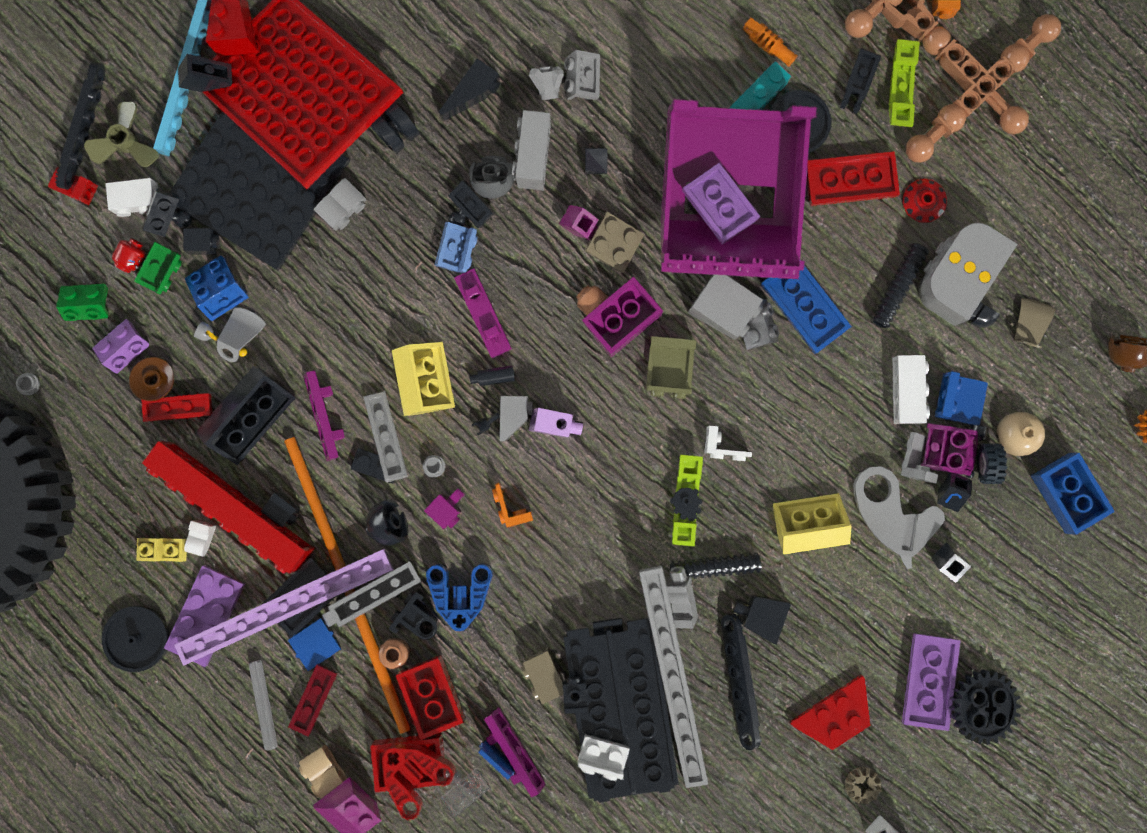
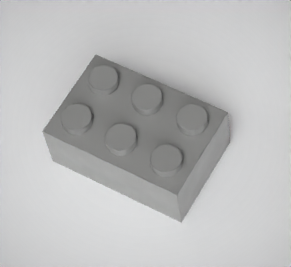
(532, 150)

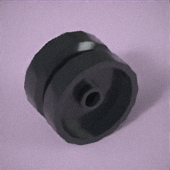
(393, 123)

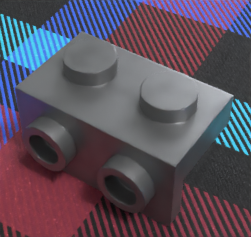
(762, 328)

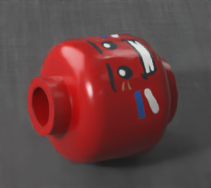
(129, 255)

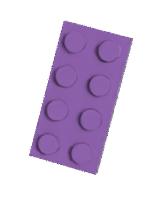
(206, 606)
(931, 681)

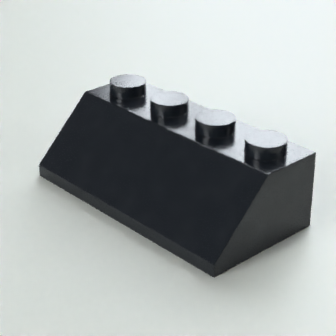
(245, 415)

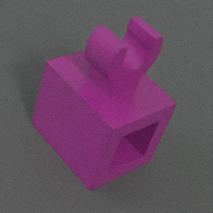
(579, 222)
(444, 510)

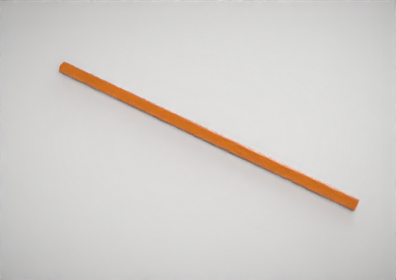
(338, 563)

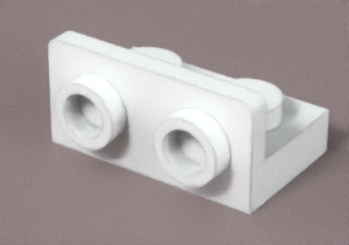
(603, 757)

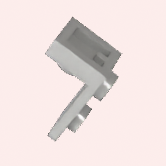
(911, 465)

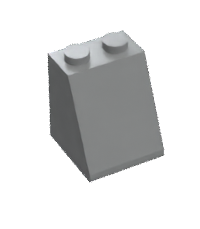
(726, 306)

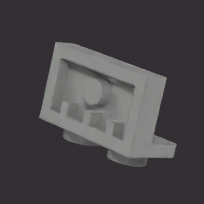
(582, 75)

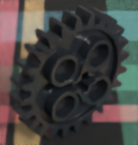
(985, 706)

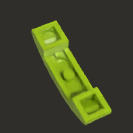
(902, 83)
(688, 477)

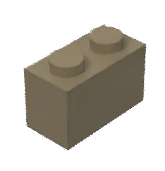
(544, 676)

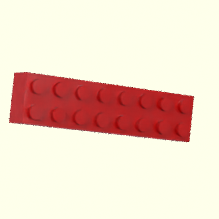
(227, 506)

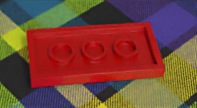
(852, 178)

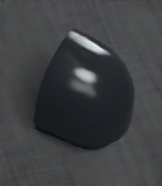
(983, 316)

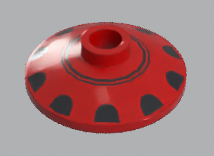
(914, 201)

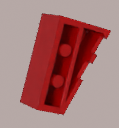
(230, 28)

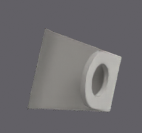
(239, 331)

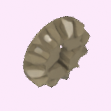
(858, 776)

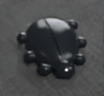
(686, 503)

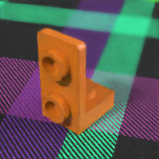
(518, 517)

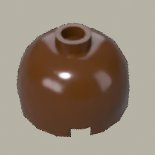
(1128, 352)

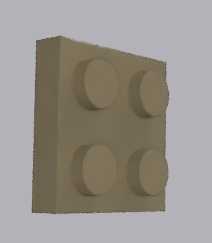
(614, 242)

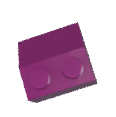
(349, 808)

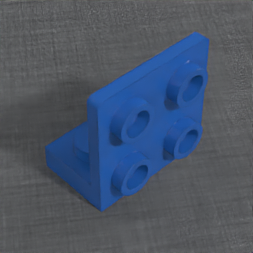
(215, 288)
(961, 399)

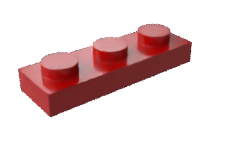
(177, 407)

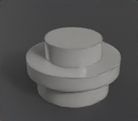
(27, 384)
(434, 466)

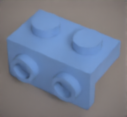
(456, 248)

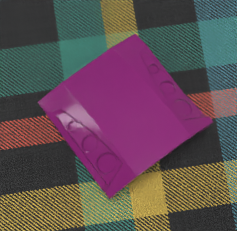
(950, 449)

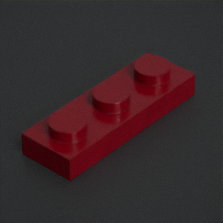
(313, 700)

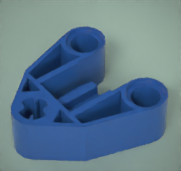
(441, 596)

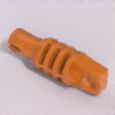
(769, 41)

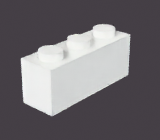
(910, 389)

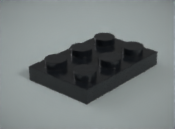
(306, 574)

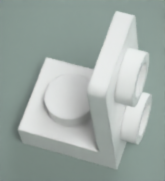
(713, 439)

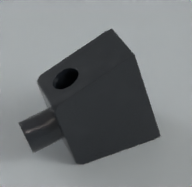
(763, 616)

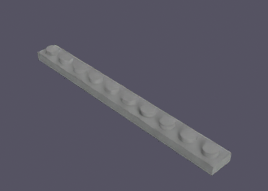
(673, 676)

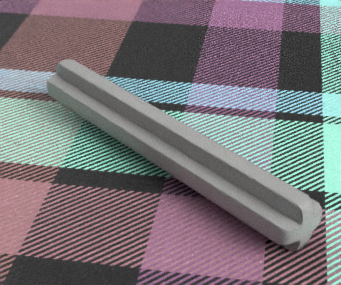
(263, 705)

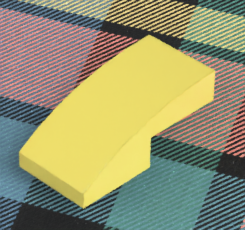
(161, 549)

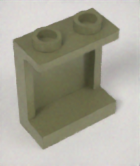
(670, 367)

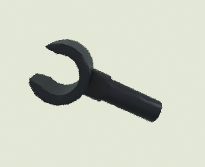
(484, 424)

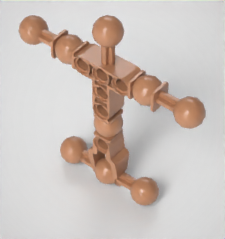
(938, 42)

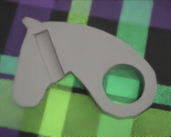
(885, 519)

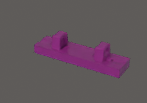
(483, 313)
(316, 397)
(514, 751)

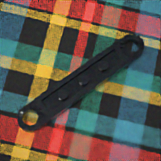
(80, 125)
(741, 681)

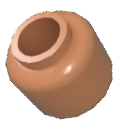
(590, 298)
(394, 653)

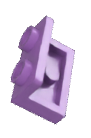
(120, 347)

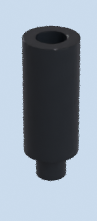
(493, 376)

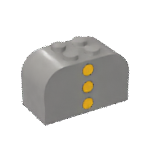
(963, 271)

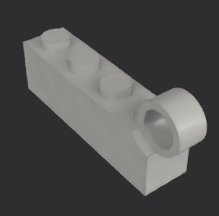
(371, 595)

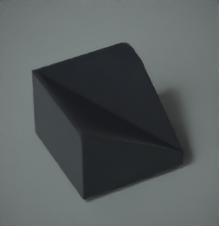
(596, 160)

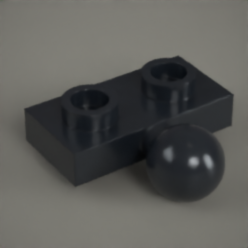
(470, 205)
(162, 212)

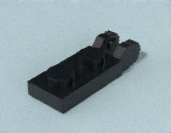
(860, 78)

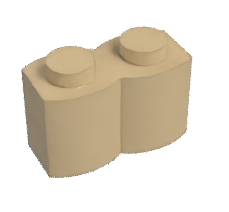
(322, 771)

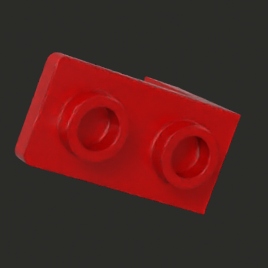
(81, 190)

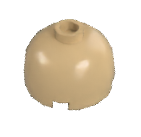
(1020, 433)

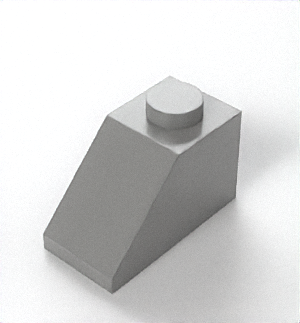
(513, 414)

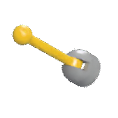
(205, 332)

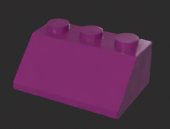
(622, 317)

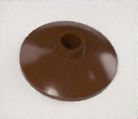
(145, 372)

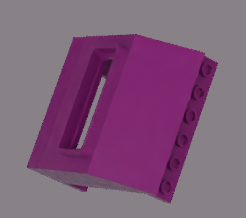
(754, 151)

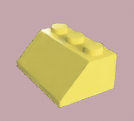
(423, 378)
(812, 523)

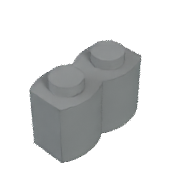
(340, 204)

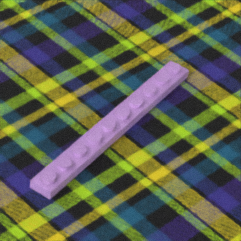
(283, 607)

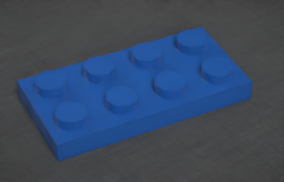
(807, 309)

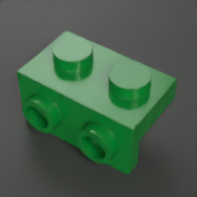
(158, 268)
(82, 302)

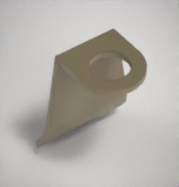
(1033, 321)

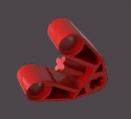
(399, 787)

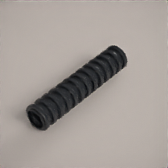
(900, 285)
(720, 566)

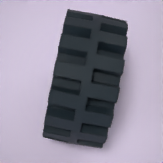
(991, 463)

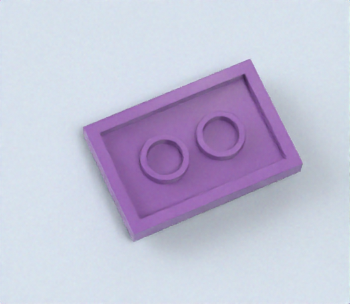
(720, 203)

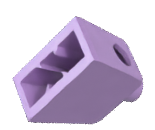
(545, 422)

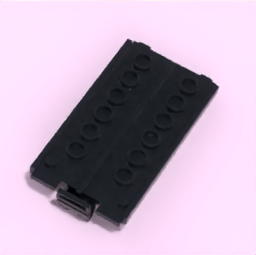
(624, 705)

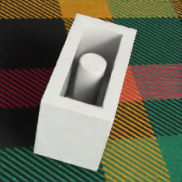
(130, 196)

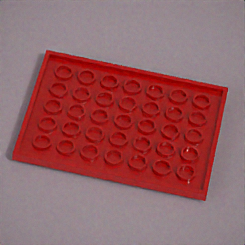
(303, 90)

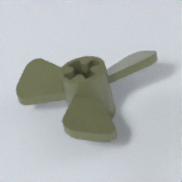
(103, 148)

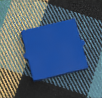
(314, 644)
(496, 759)

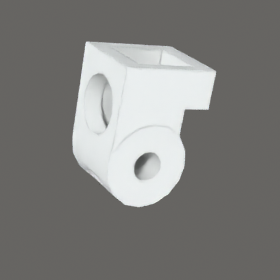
(199, 537)

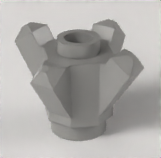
(547, 81)

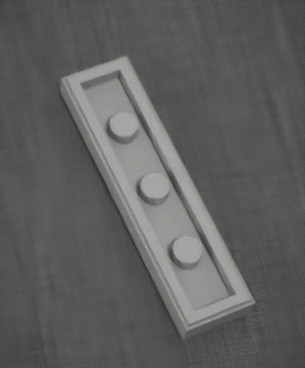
(385, 436)

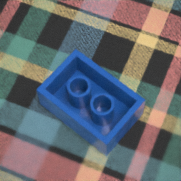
(1072, 493)

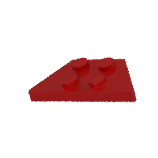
(837, 715)

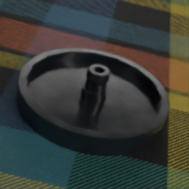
(819, 126)
(135, 638)

